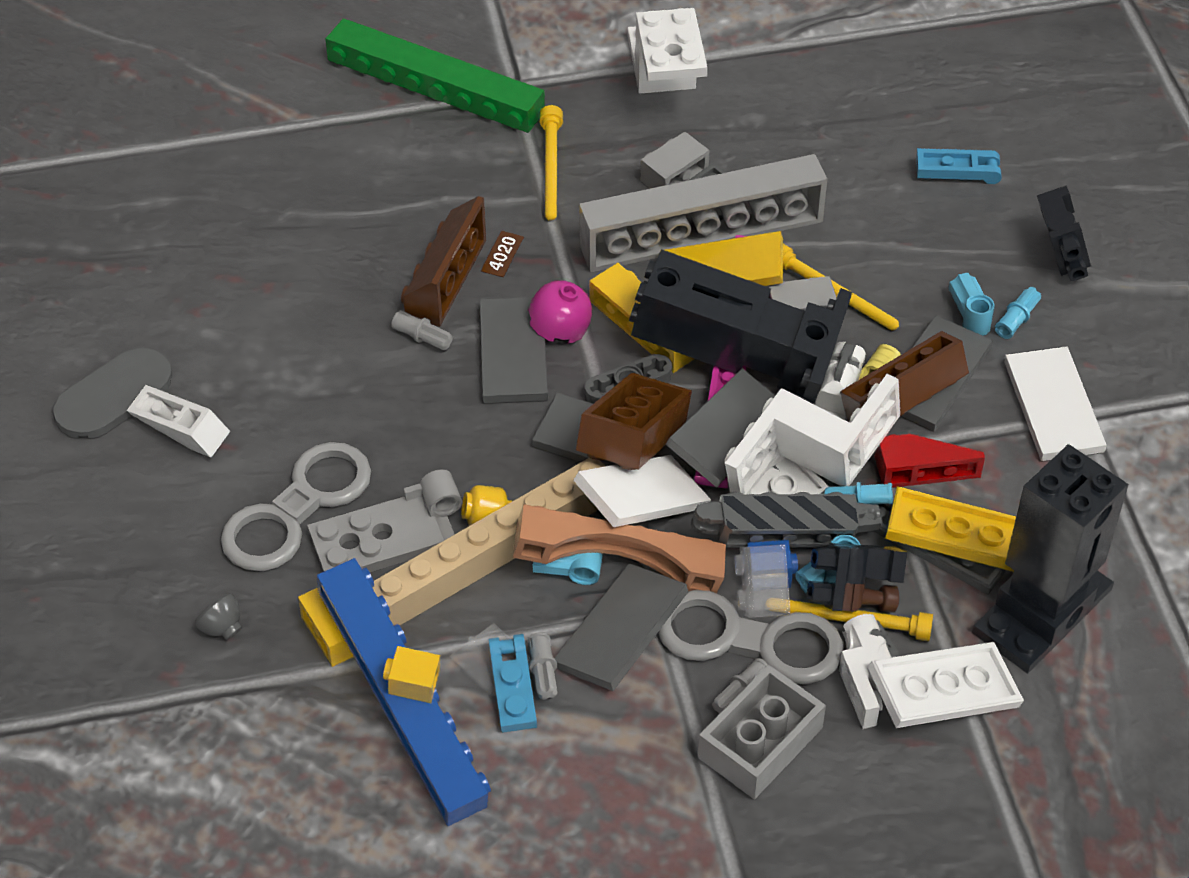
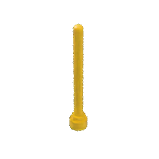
(551, 120)
(790, 262)
(917, 625)

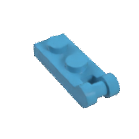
(958, 164)
(513, 684)

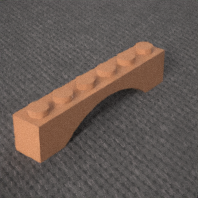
(551, 534)

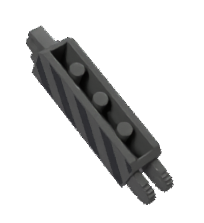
(796, 517)

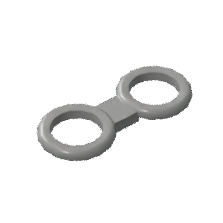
(295, 506)
(754, 638)

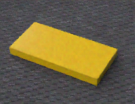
(749, 257)
(950, 527)

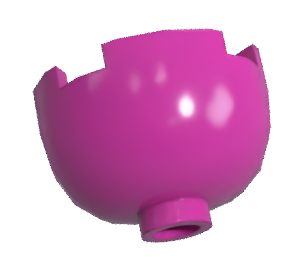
(560, 311)

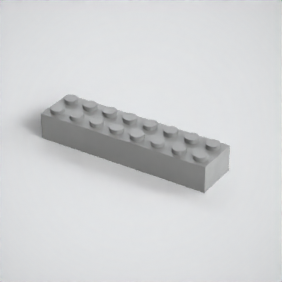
(686, 213)

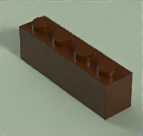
(920, 373)

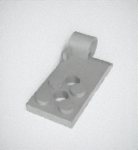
(414, 522)

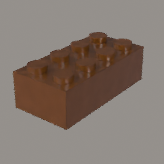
(633, 421)

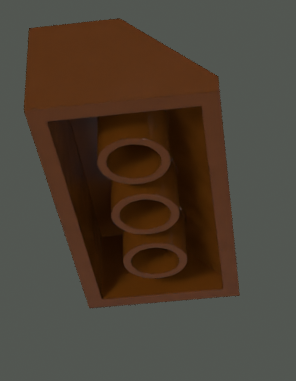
(446, 263)

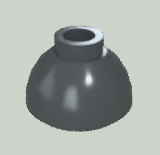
(220, 617)

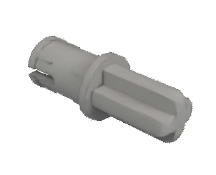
(421, 330)
(543, 665)
(738, 684)

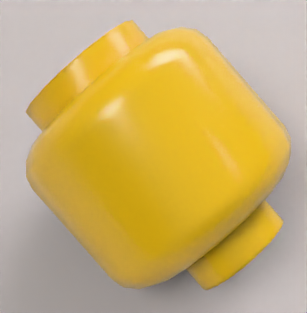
(482, 502)

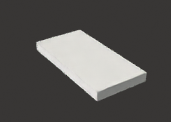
(1054, 402)
(641, 495)
(945, 684)

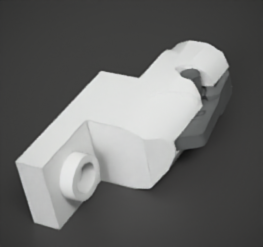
(842, 372)
(864, 642)

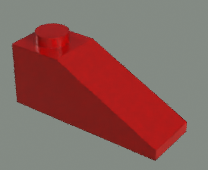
(922, 460)

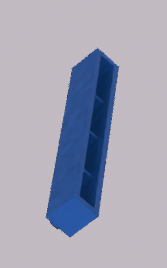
(420, 725)

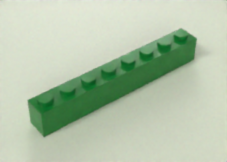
(435, 75)

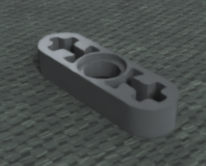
(642, 367)

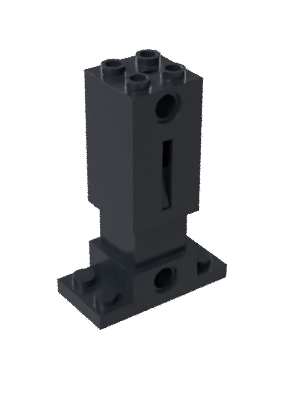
(736, 323)
(1055, 554)

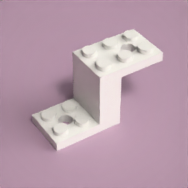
(667, 50)
(813, 437)

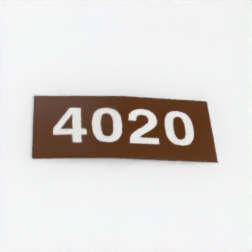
(502, 253)

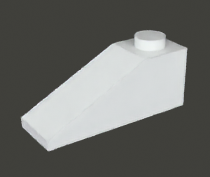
(180, 420)

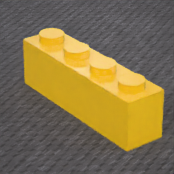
(615, 296)

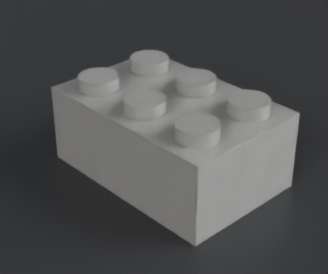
(761, 731)

